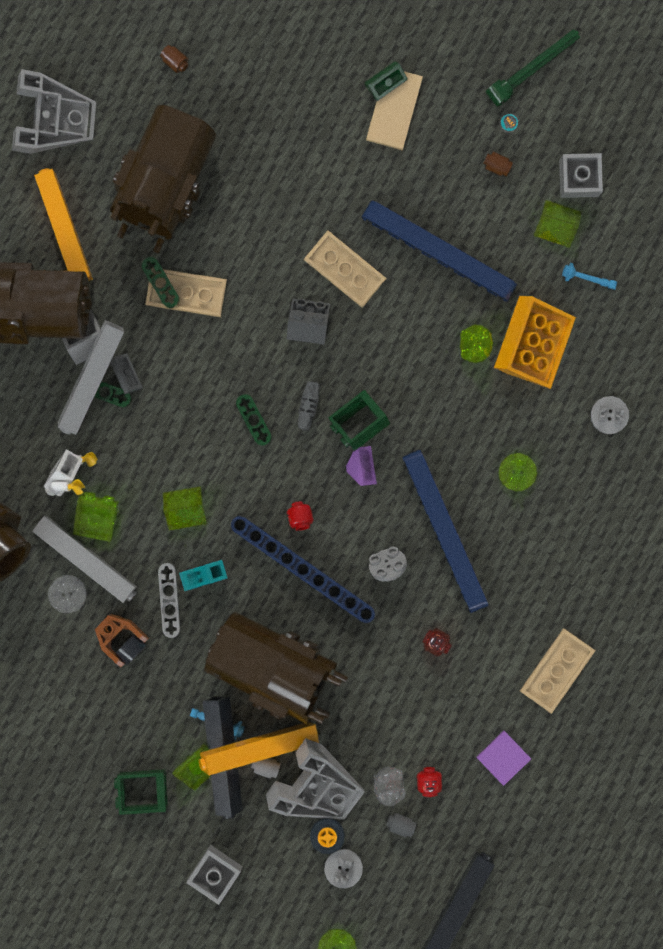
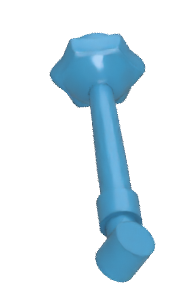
(570, 271)
(238, 728)

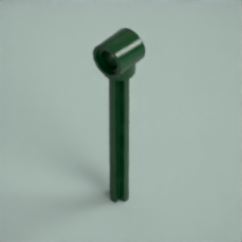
(503, 90)

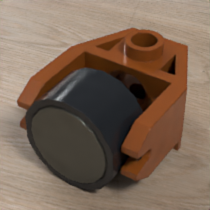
(130, 649)

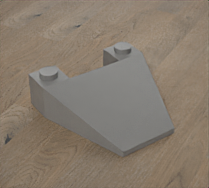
(58, 115)
(320, 790)

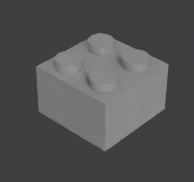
(580, 175)
(214, 874)

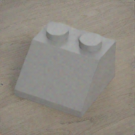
(80, 348)

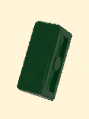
(386, 80)

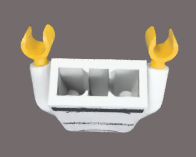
(64, 472)

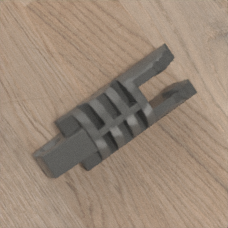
(308, 405)

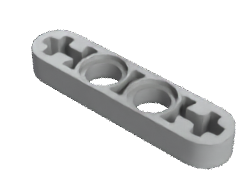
(166, 600)

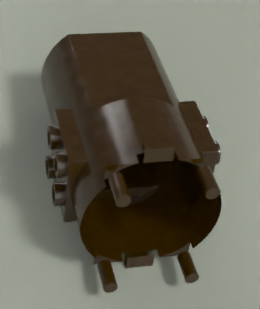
(162, 174)
(42, 303)
(271, 668)

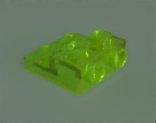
(95, 516)

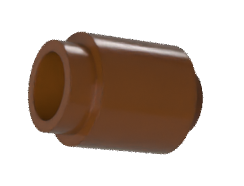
(174, 59)
(497, 164)

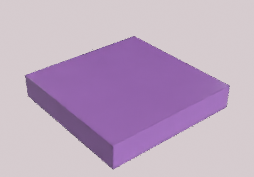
(503, 757)

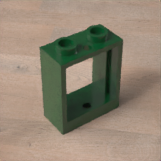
(351, 408)
(120, 801)

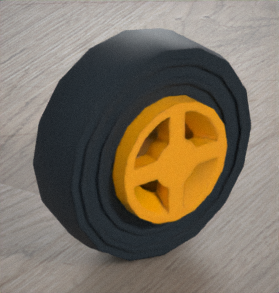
(328, 843)

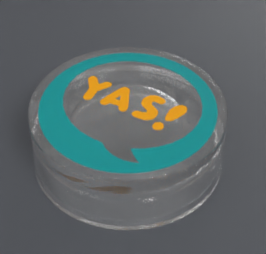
(509, 123)

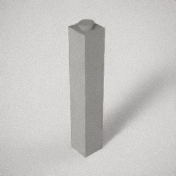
(90, 377)
(85, 559)

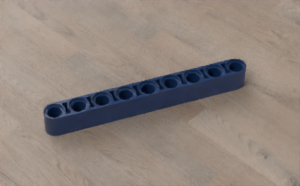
(440, 250)
(445, 531)
(293, 567)

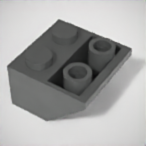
(308, 321)

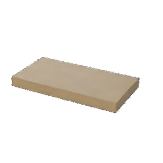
(394, 114)
(345, 269)
(196, 292)
(557, 670)

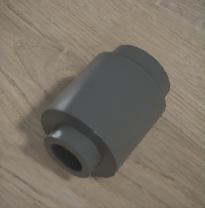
(401, 825)

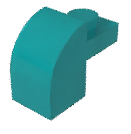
(203, 575)

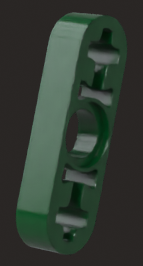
(158, 268)
(115, 401)
(264, 430)

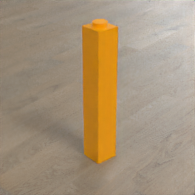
(62, 221)
(256, 748)

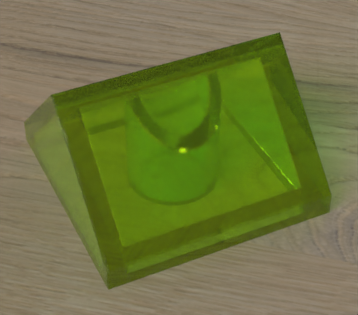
(558, 223)
(184, 508)
(189, 770)

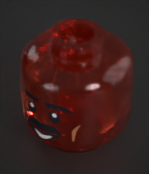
(436, 642)

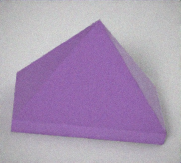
(361, 466)

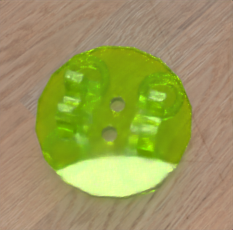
(477, 352)
(516, 481)
(337, 937)

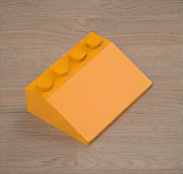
(534, 341)

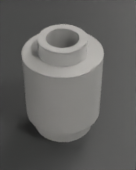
(266, 767)

